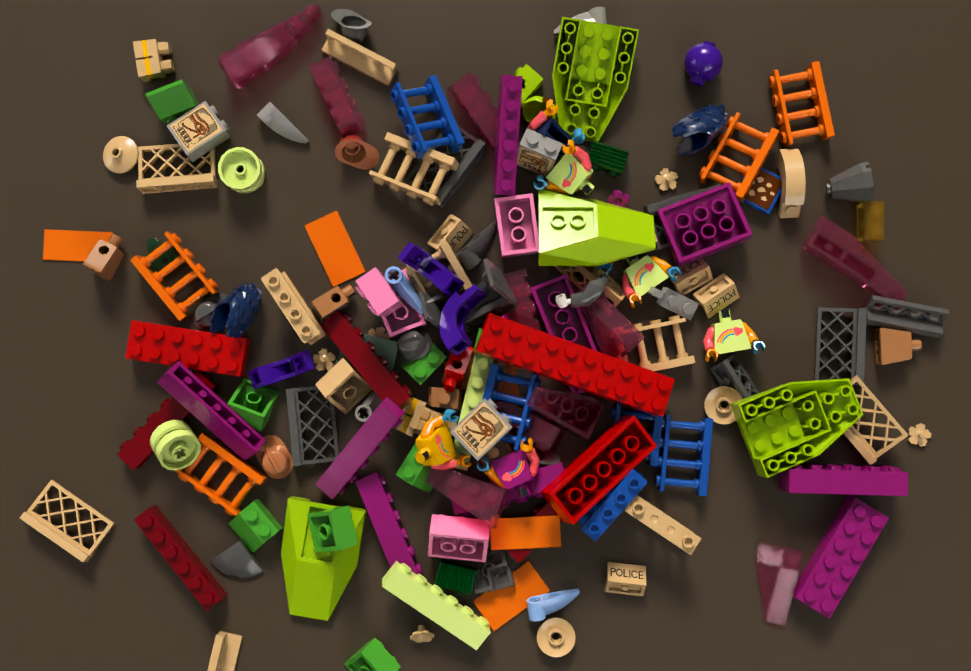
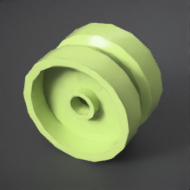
(241, 159)
(175, 445)

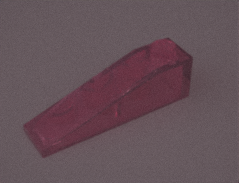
(778, 577)

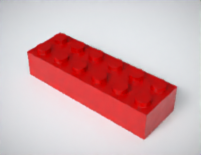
(191, 347)
(599, 469)

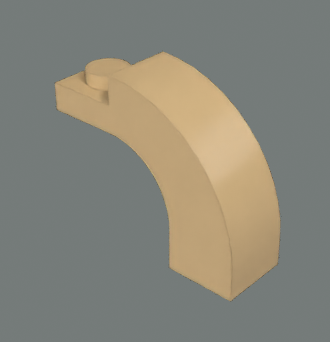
(793, 182)

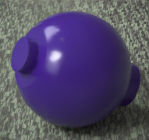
(703, 63)

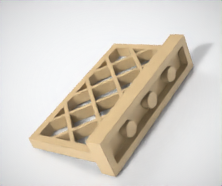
(173, 182)
(859, 441)
(61, 537)

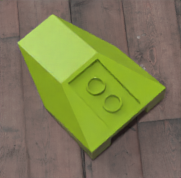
(591, 74)
(589, 231)
(795, 422)
(312, 578)

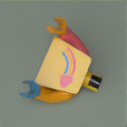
(436, 444)

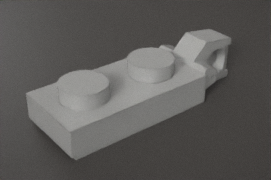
(674, 302)

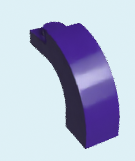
(431, 268)
(454, 317)
(281, 370)

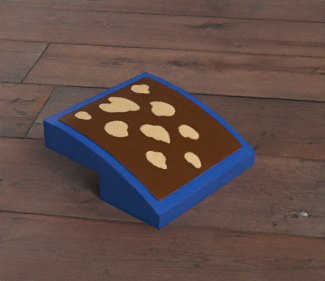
(764, 191)

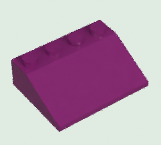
(704, 224)

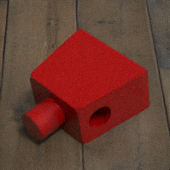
(456, 371)

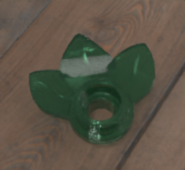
(153, 244)

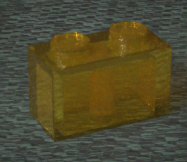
(870, 221)

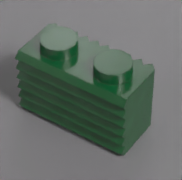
(607, 159)
(455, 577)

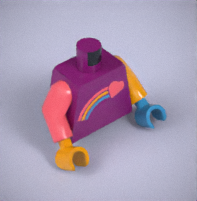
(514, 469)

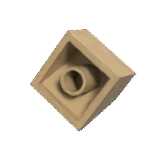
(343, 386)

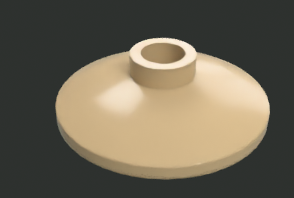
(126, 157)
(713, 406)
(559, 646)

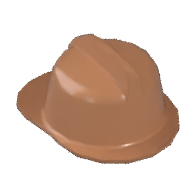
(357, 153)
(275, 457)

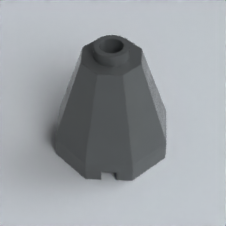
(852, 184)

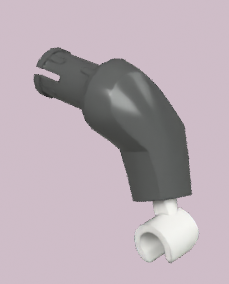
(589, 295)

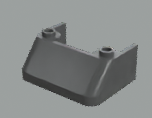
(499, 300)

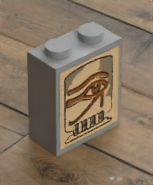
(199, 131)
(538, 153)
(481, 428)

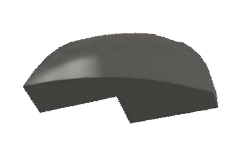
(237, 562)
(495, 573)

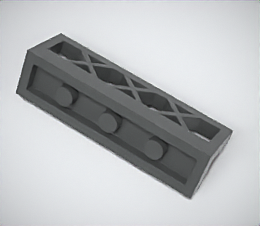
(903, 319)
(731, 378)

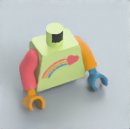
(569, 173)
(644, 274)
(729, 337)

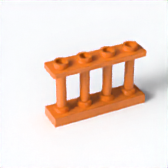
(816, 92)
(757, 155)
(155, 278)
(238, 466)

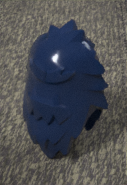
(700, 128)
(237, 311)

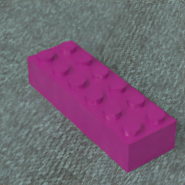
(561, 322)
(846, 480)
(839, 555)

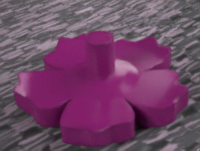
(618, 199)

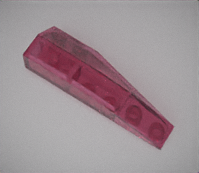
(267, 48)
(851, 258)

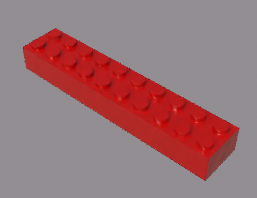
(574, 365)

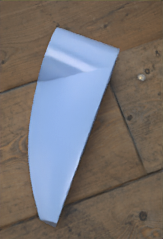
(404, 288)
(548, 603)

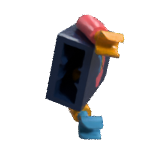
(550, 128)

